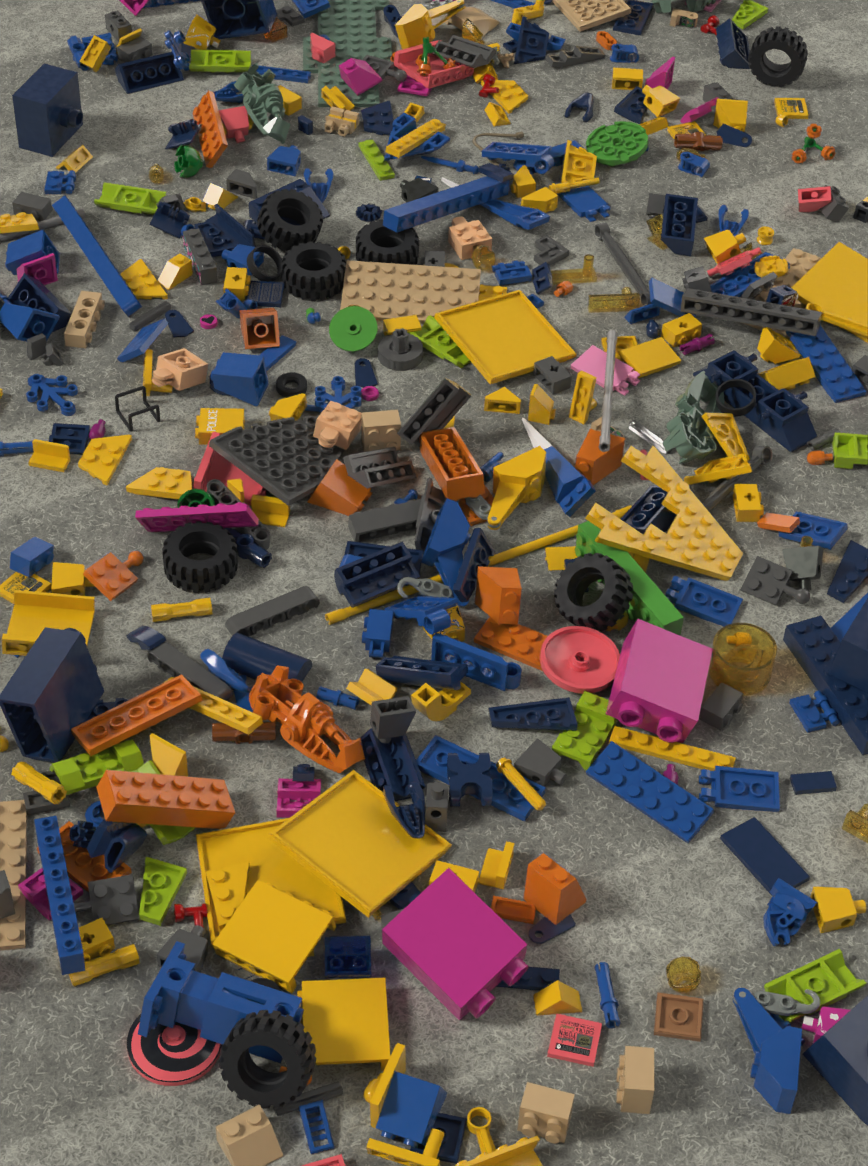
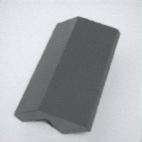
(465, 51)
(435, 411)
(378, 467)

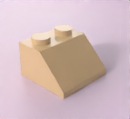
(249, 1139)

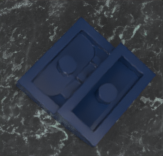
(73, 435)

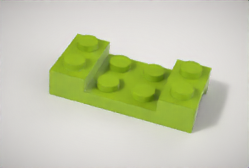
(849, 450)
(591, 731)

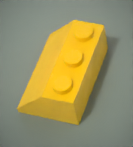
(789, 374)

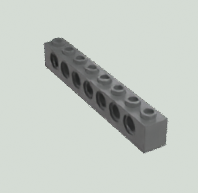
(751, 311)

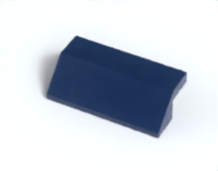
(391, 764)

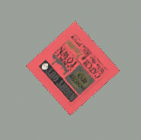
(574, 1040)

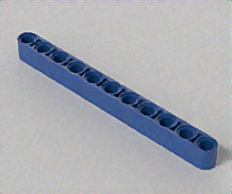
(97, 256)

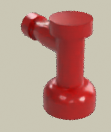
(713, 21)
(488, 81)
(198, 913)

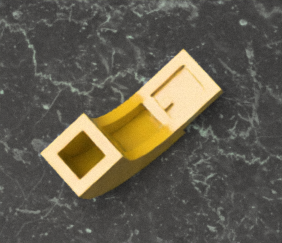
(440, 704)

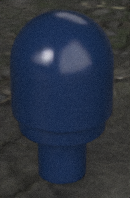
(652, 329)

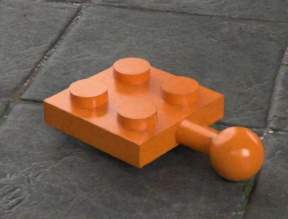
(112, 575)

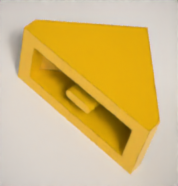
(502, 401)
(557, 999)

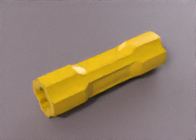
(166, 611)
(48, 788)
(119, 959)

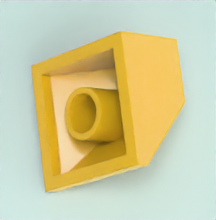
(731, 113)
(776, 347)
(168, 757)

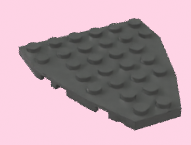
(279, 456)

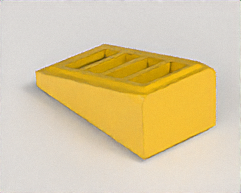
(416, 109)

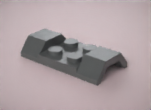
(429, 508)

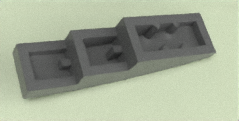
(579, 55)

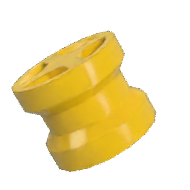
(765, 235)

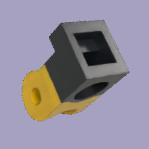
(861, 211)

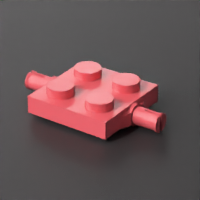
(728, 266)

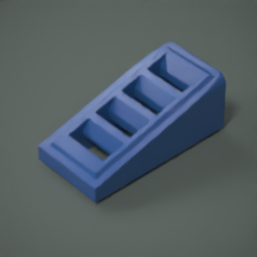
(310, 1108)

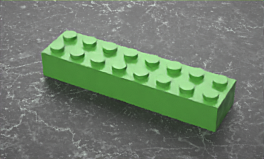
(648, 600)

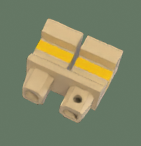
(342, 121)

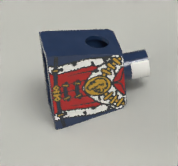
(782, 295)

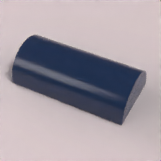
(253, 657)

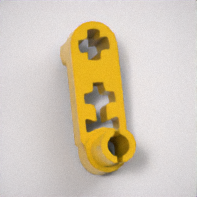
(530, 12)

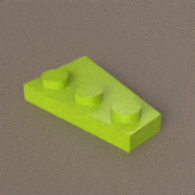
(749, 13)
(159, 890)

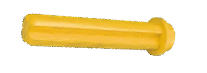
(504, 766)

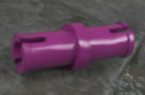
(697, 344)

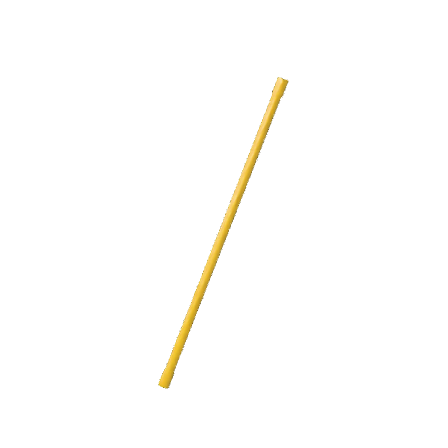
(343, 613)

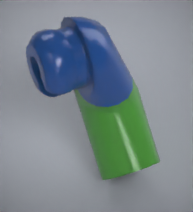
(312, 317)

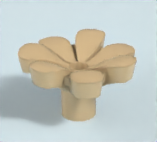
(505, 59)

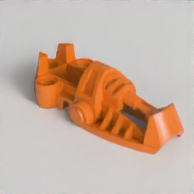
(303, 720)

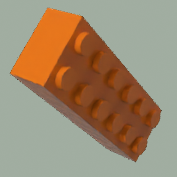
(451, 464)
(165, 800)

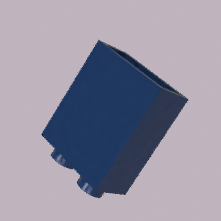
(51, 694)

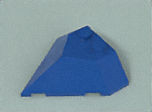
(405, 124)

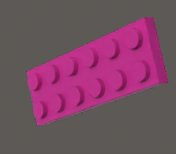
(171, 518)

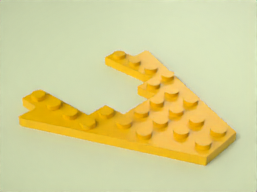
(694, 537)

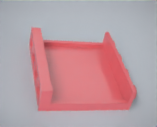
(406, 59)
(217, 467)

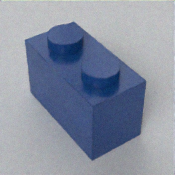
(31, 556)

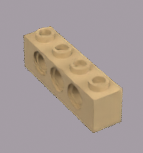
(83, 319)

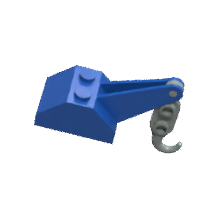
(443, 551)
(775, 1048)

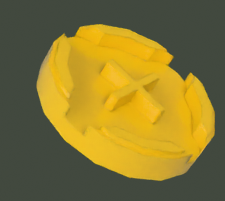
(771, 264)

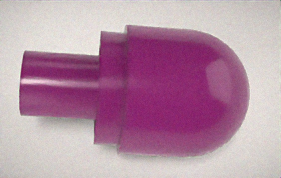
(97, 430)
(671, 774)

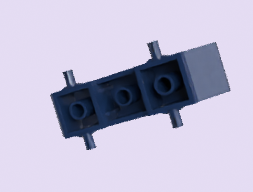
(775, 411)

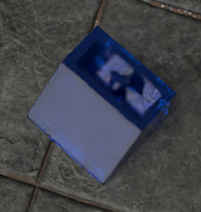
(347, 956)

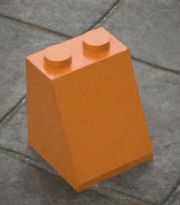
(260, 328)
(595, 463)
(340, 491)
(499, 593)
(552, 889)

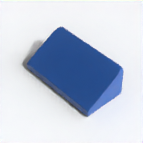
(642, 313)

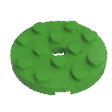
(617, 143)

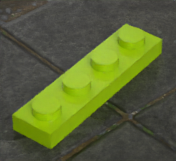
(376, 160)

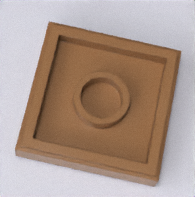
(678, 1016)

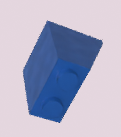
(29, 249)
(27, 321)
(241, 376)
(410, 1109)

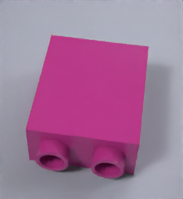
(659, 682)
(456, 946)

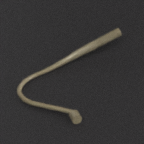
(518, 135)

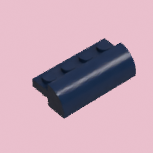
(374, 574)
(422, 671)

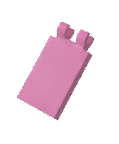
(594, 363)

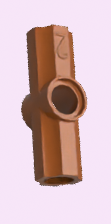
(698, 141)
(223, 732)

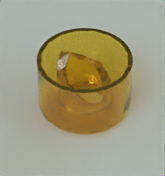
(746, 645)

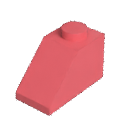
(321, 48)
(813, 198)

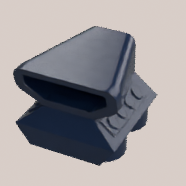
(116, 842)

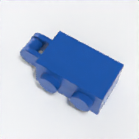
(378, 633)

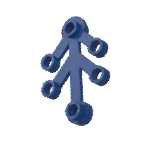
(174, 42)
(39, 381)
(338, 386)

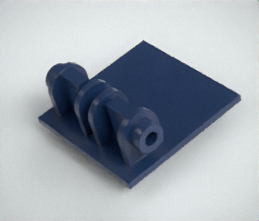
(183, 133)
(169, 220)

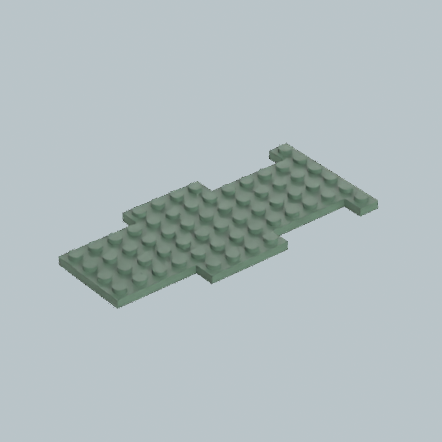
(353, 30)

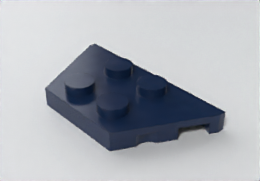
(531, 43)
(378, 118)

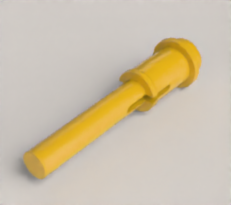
(566, 186)

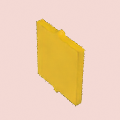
(131, 36)
(556, 555)

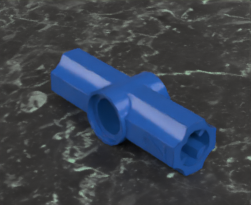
(77, 49)

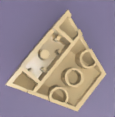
(480, 19)

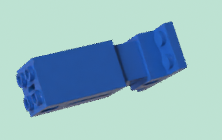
(210, 1002)

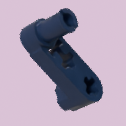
(391, 16)

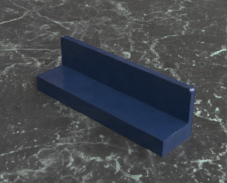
(231, 228)

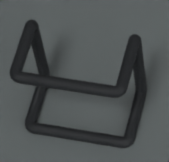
(129, 425)

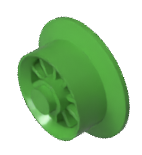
(353, 328)

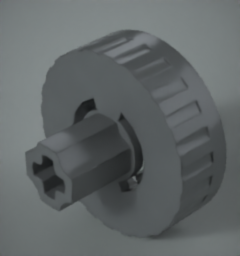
(394, 349)

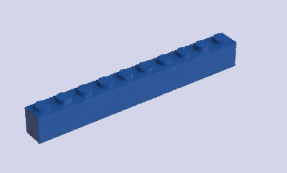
(444, 203)

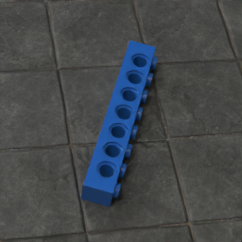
(59, 895)

